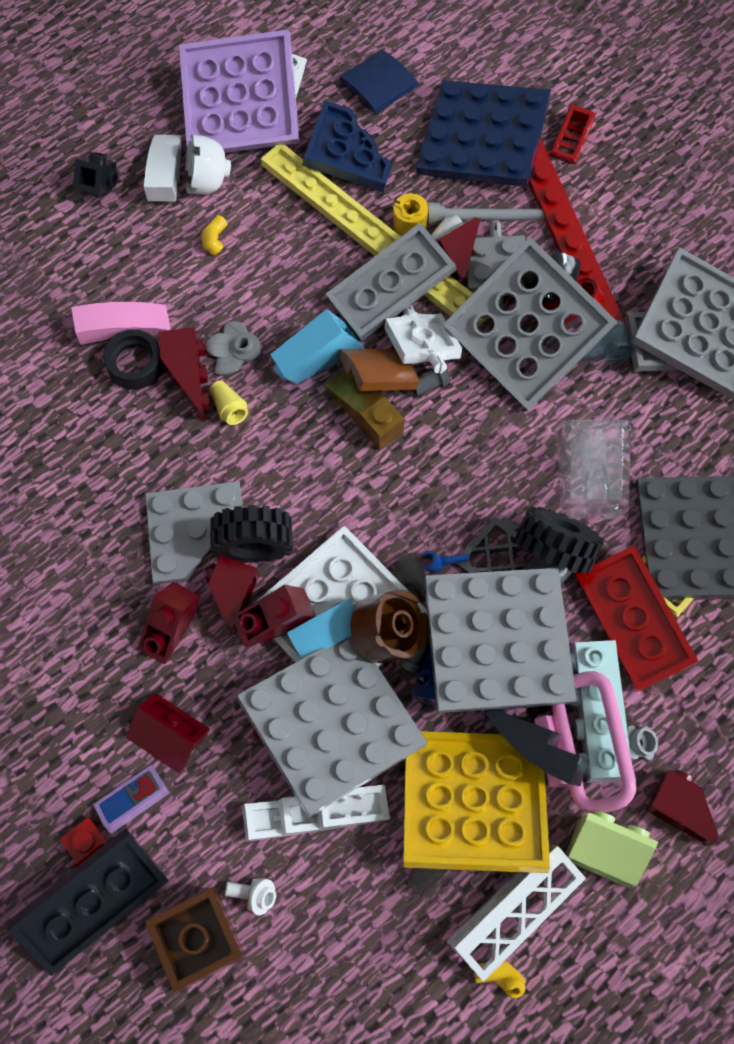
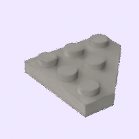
(182, 527)

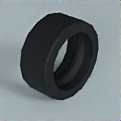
(129, 339)

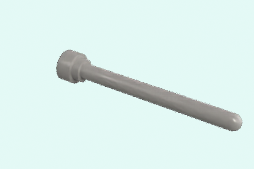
(439, 212)

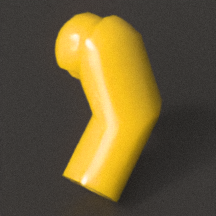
(210, 235)
(507, 978)

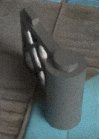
(510, 530)

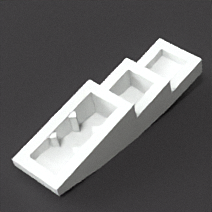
(288, 818)

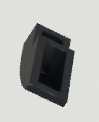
(540, 747)

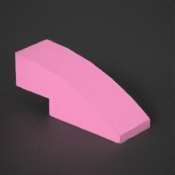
(105, 320)

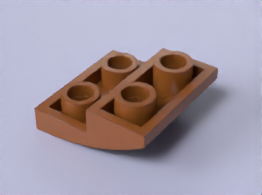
(378, 369)

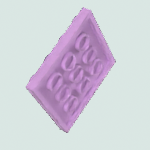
(240, 91)

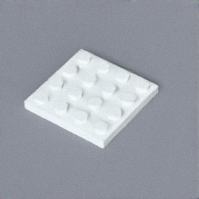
(335, 573)

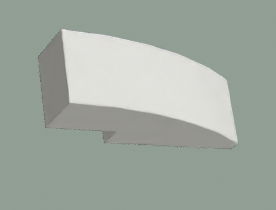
(163, 168)

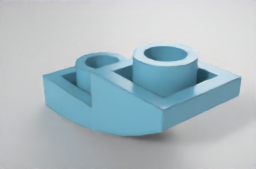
(323, 629)

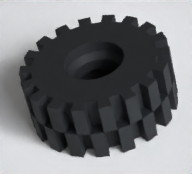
(251, 534)
(559, 540)

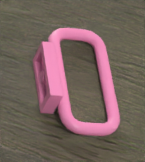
(560, 724)

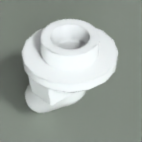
(259, 894)

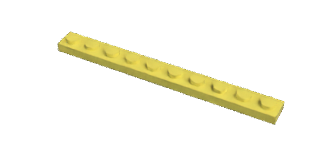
(352, 218)

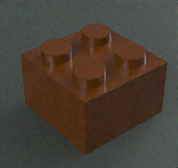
(195, 939)

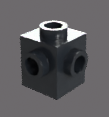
(95, 174)

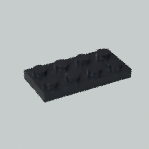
(87, 902)

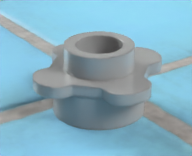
(642, 742)

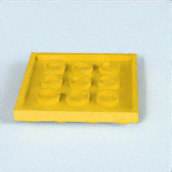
(474, 806)

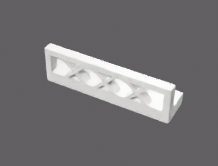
(501, 906)

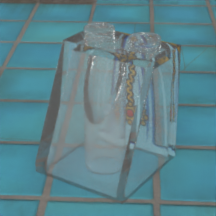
(594, 468)

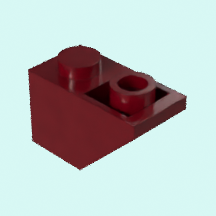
(273, 615)
(168, 621)

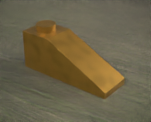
(367, 409)

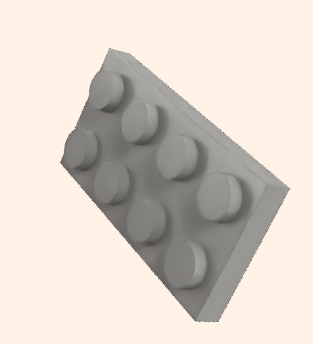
(391, 281)

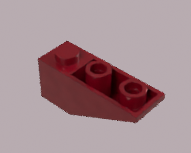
(181, 361)

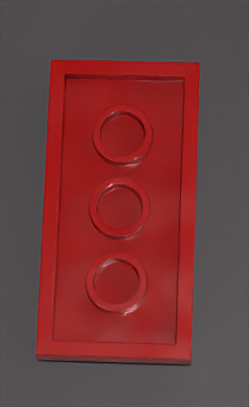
(637, 618)

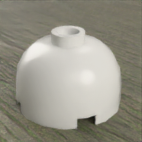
(205, 165)

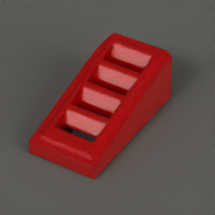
(580, 116)

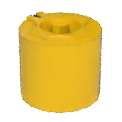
(408, 212)

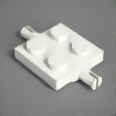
(422, 339)

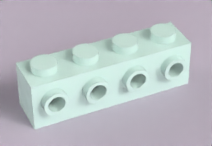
(592, 721)

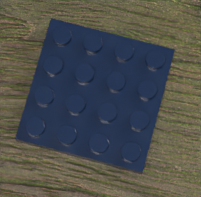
(484, 133)

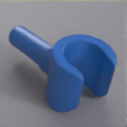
(440, 561)

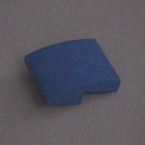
(379, 81)

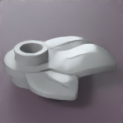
(229, 350)

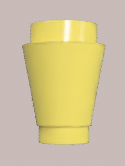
(228, 403)

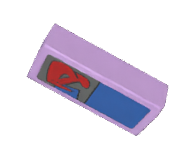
(131, 799)

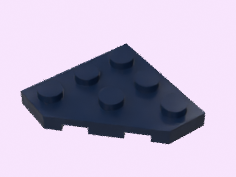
(345, 149)

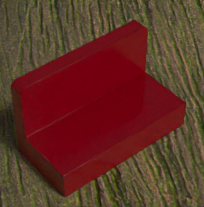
(166, 732)

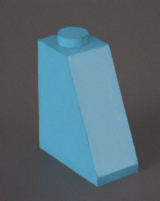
(314, 348)

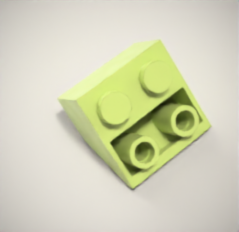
(610, 848)

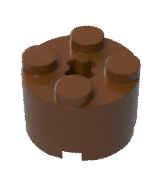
(388, 626)

